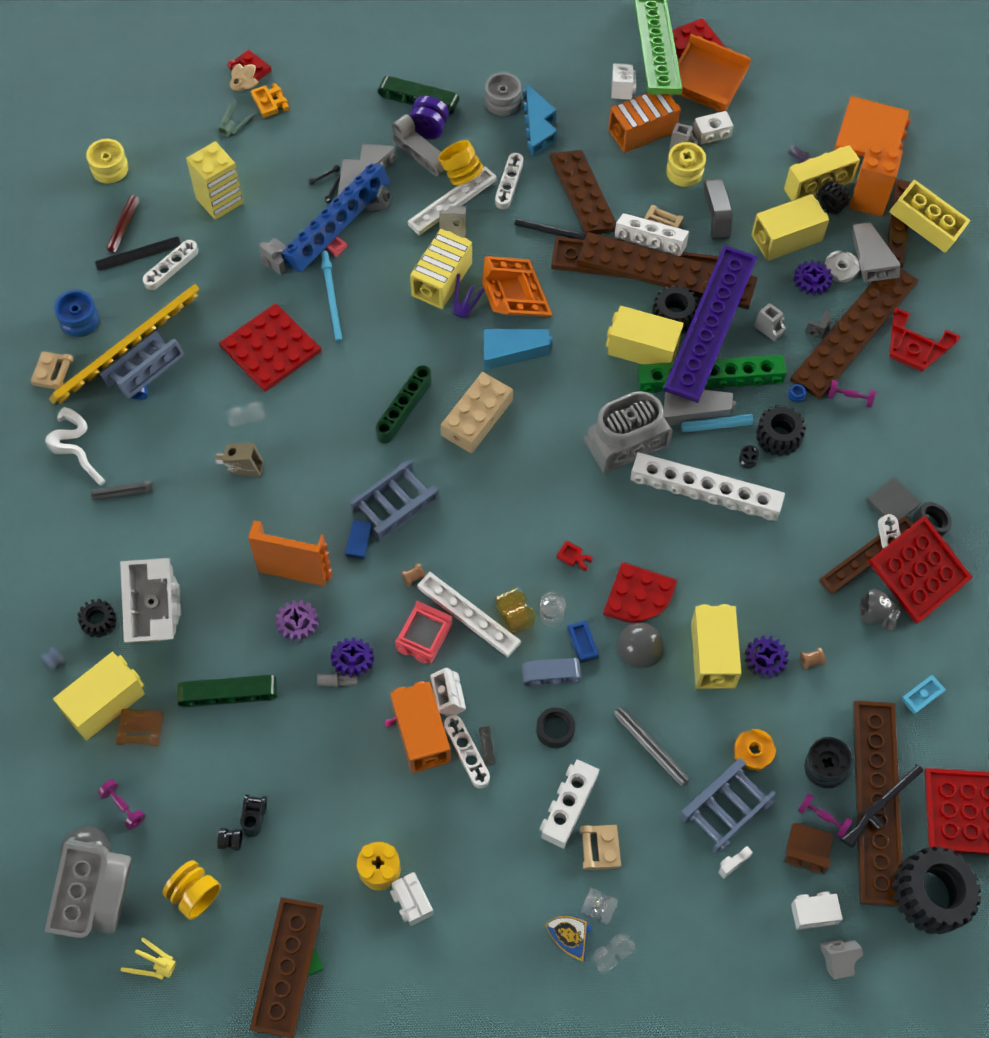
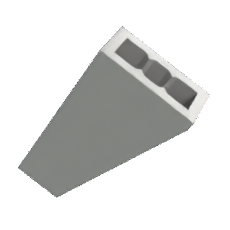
(874, 255)
(711, 405)

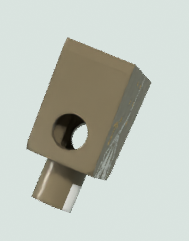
(241, 459)

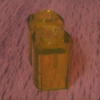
(515, 610)

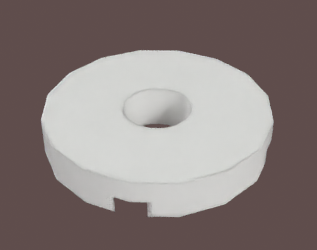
(847, 259)

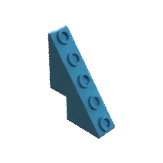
(539, 120)

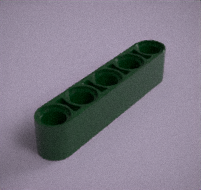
(407, 92)
(400, 411)
(226, 691)

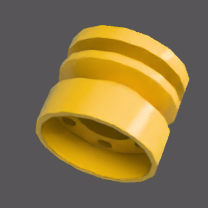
(460, 162)
(191, 889)

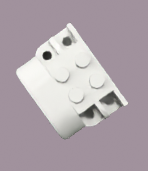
(141, 585)

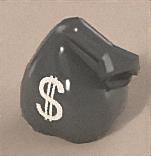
(879, 608)

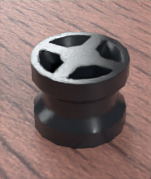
(752, 454)

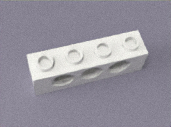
(623, 81)
(651, 234)
(587, 777)

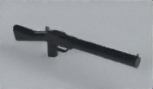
(869, 815)

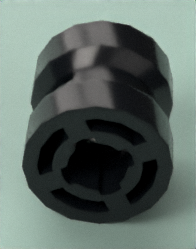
(230, 839)

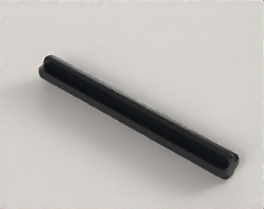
(137, 253)

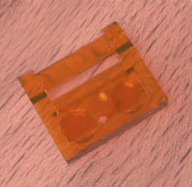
(140, 721)

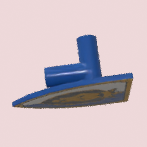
(570, 934)

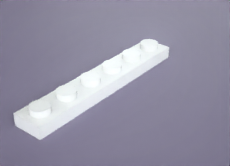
(455, 197)
(469, 614)

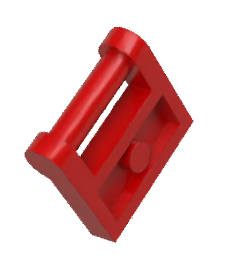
(249, 57)

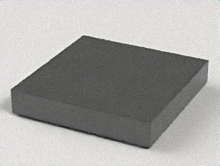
(894, 500)

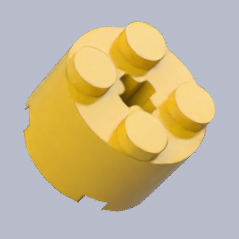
(369, 858)

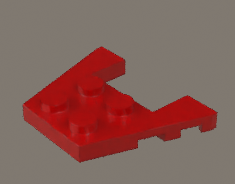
(916, 349)

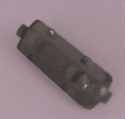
(487, 745)

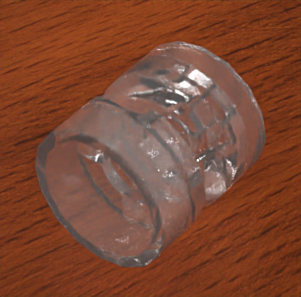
(552, 609)
(599, 906)

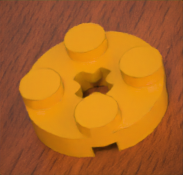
(765, 745)

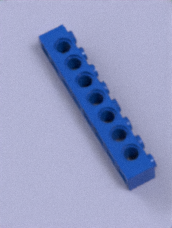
(335, 217)

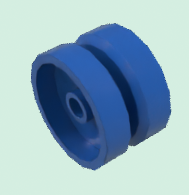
(76, 313)

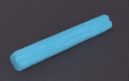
(717, 423)

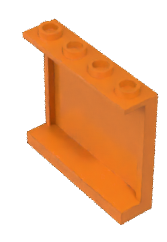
(711, 73)
(872, 123)
(290, 557)

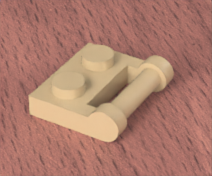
(654, 212)
(47, 367)
(606, 844)

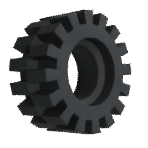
(833, 197)
(89, 610)

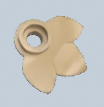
(243, 77)

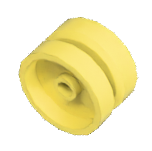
(107, 161)
(686, 164)

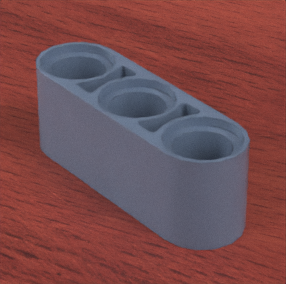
(551, 672)

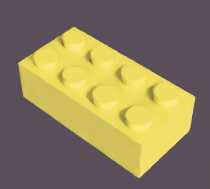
(812, 174)
(929, 216)

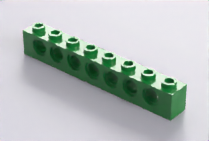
(737, 367)

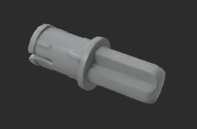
(335, 680)

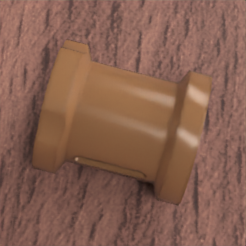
(413, 574)
(812, 658)

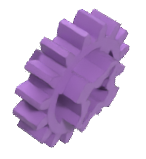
(287, 618)

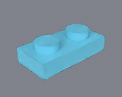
(923, 694)

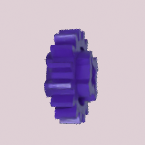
(813, 277)
(769, 653)
(352, 657)

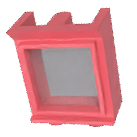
(424, 633)

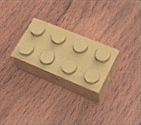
(476, 412)

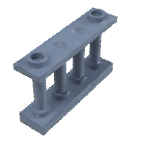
(146, 371)
(397, 517)
(707, 799)

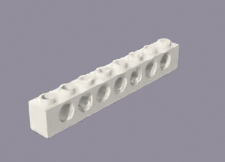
(716, 483)

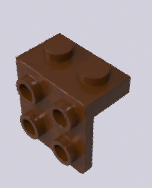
(808, 848)

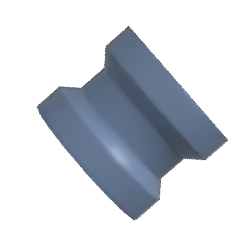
(52, 659)

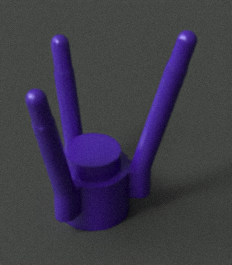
(461, 309)

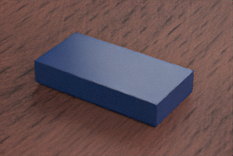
(358, 539)
(583, 641)

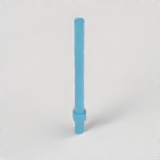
(327, 268)

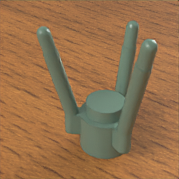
(227, 125)

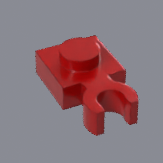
(572, 554)

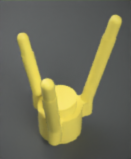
(163, 966)

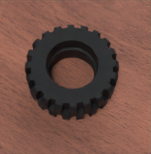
(959, 882)

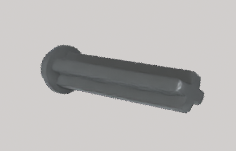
(122, 490)

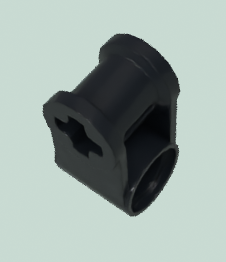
(253, 811)

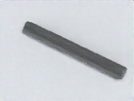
(651, 746)

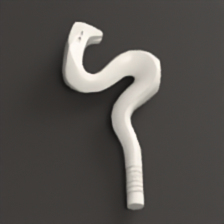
(53, 441)

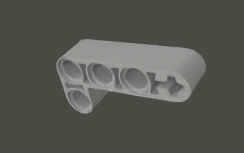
(415, 145)

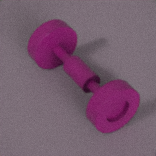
(850, 393)
(107, 790)
(825, 815)

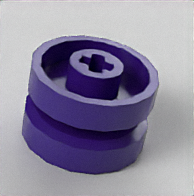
(429, 116)

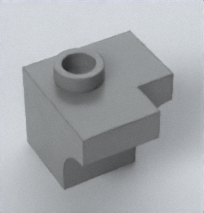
(681, 134)
(454, 220)
(272, 256)
(770, 322)
(841, 957)

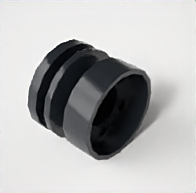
(829, 751)

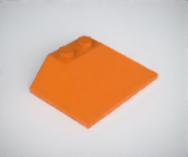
(513, 287)

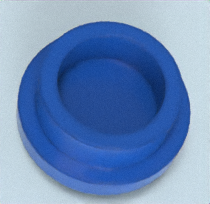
(797, 393)

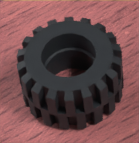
(678, 298)
(784, 418)

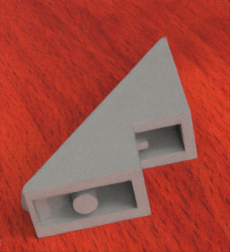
(374, 154)

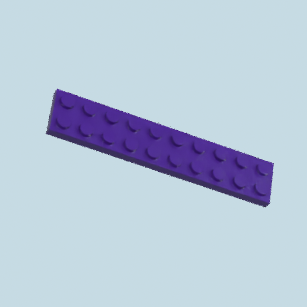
(710, 324)

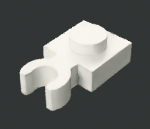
(729, 864)

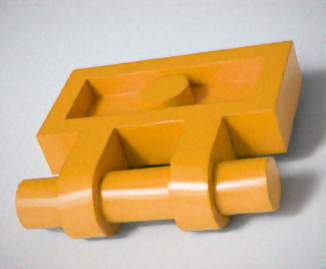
(265, 102)

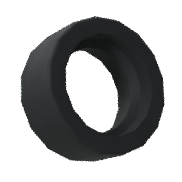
(938, 513)
(558, 713)

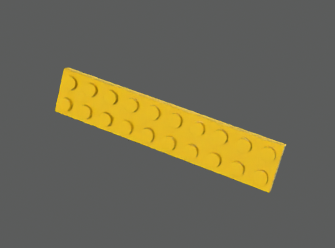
(120, 348)

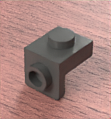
(381, 200)
(817, 329)

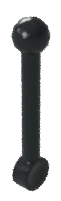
(336, 168)
(328, 199)

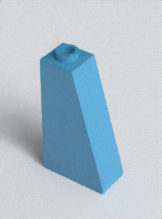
(514, 345)

